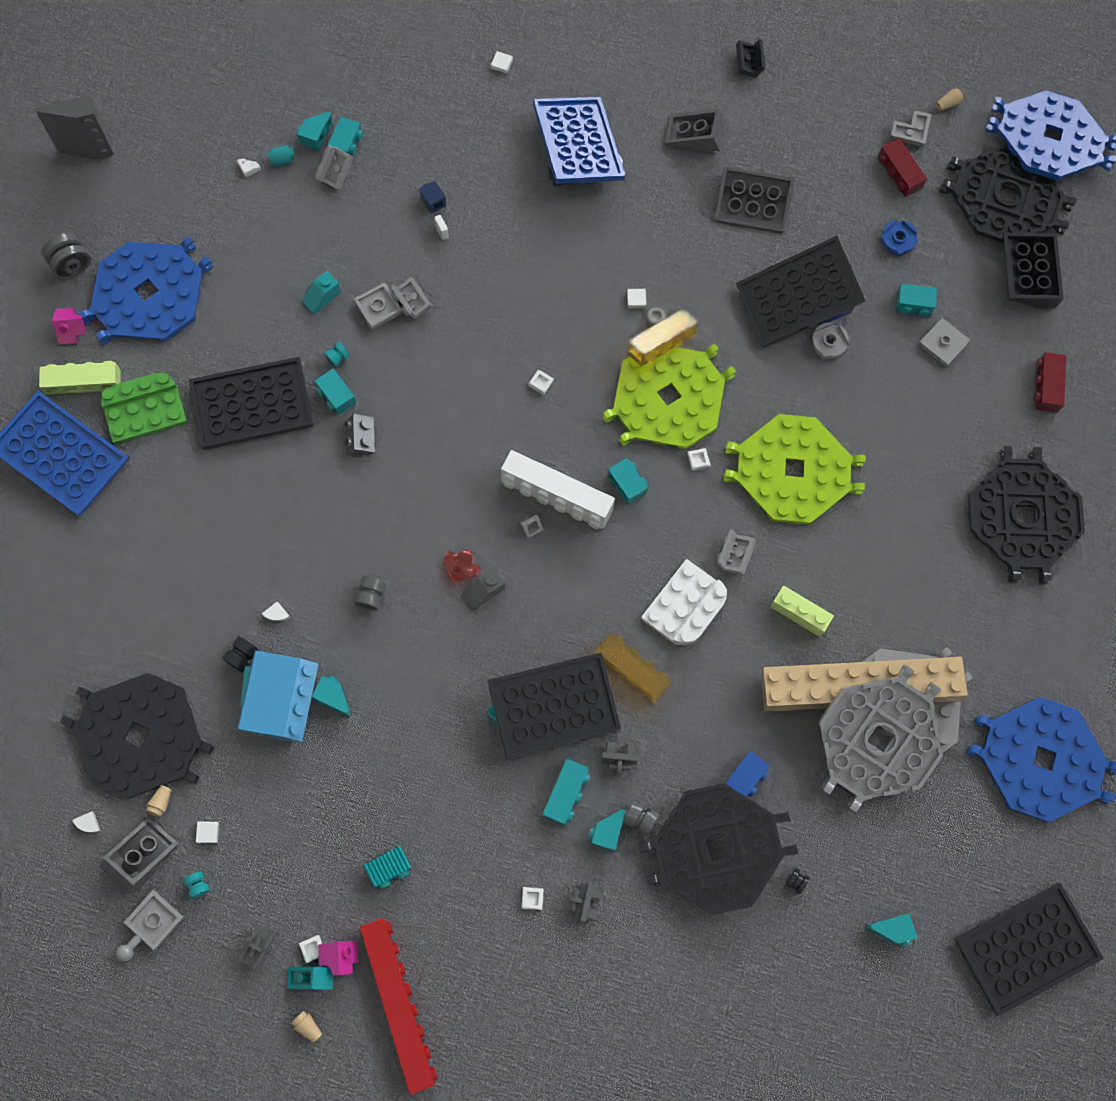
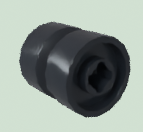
(240, 654)

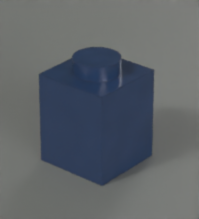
(432, 196)

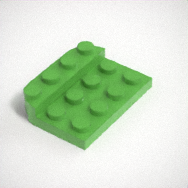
(142, 407)

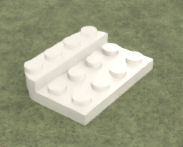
(686, 605)

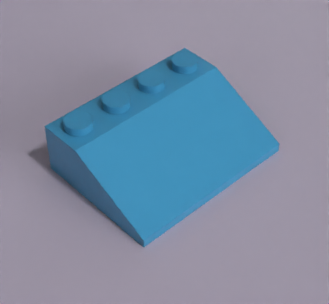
(278, 696)

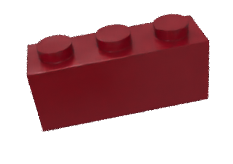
(902, 167)
(1050, 382)

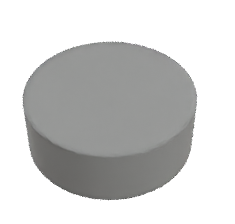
(655, 316)

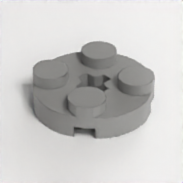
(834, 332)

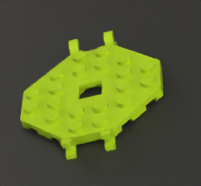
(685, 419)
(790, 497)

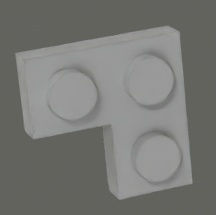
(912, 133)

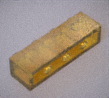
(662, 338)
(633, 668)

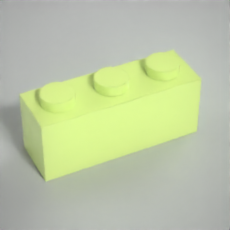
(802, 611)

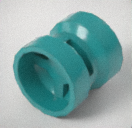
(336, 354)
(196, 885)

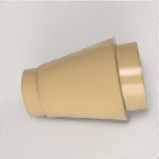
(950, 99)
(159, 802)
(306, 1026)

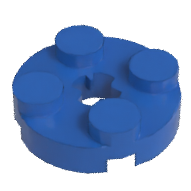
(896, 246)

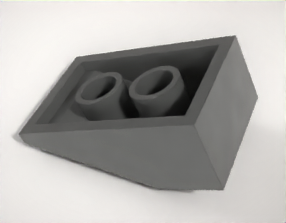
(696, 130)
(138, 855)

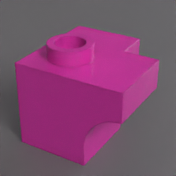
(68, 326)
(339, 956)

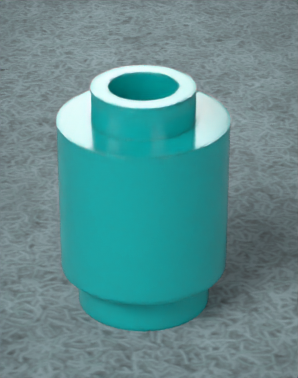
(281, 155)

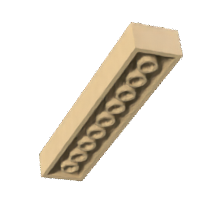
(818, 684)

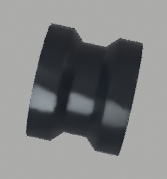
(797, 881)

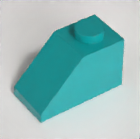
(314, 130)
(321, 292)
(331, 694)
(607, 831)
(895, 929)
(310, 978)

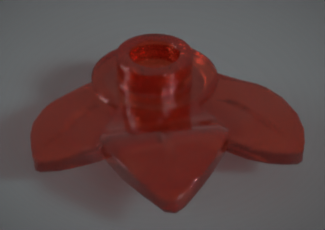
(463, 563)

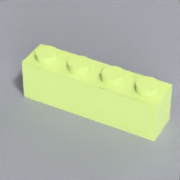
(78, 377)

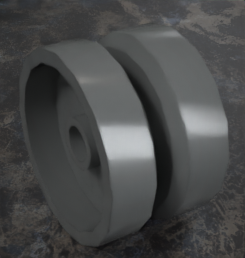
(65, 256)

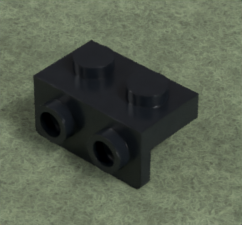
(750, 58)

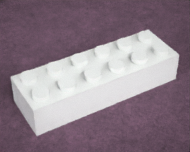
(557, 490)

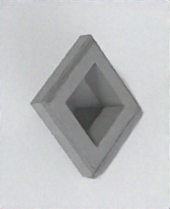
(532, 526)

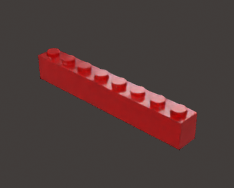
(398, 1006)

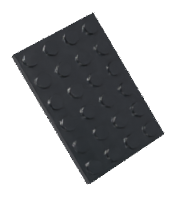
(800, 291)
(251, 403)
(553, 705)
(1028, 949)

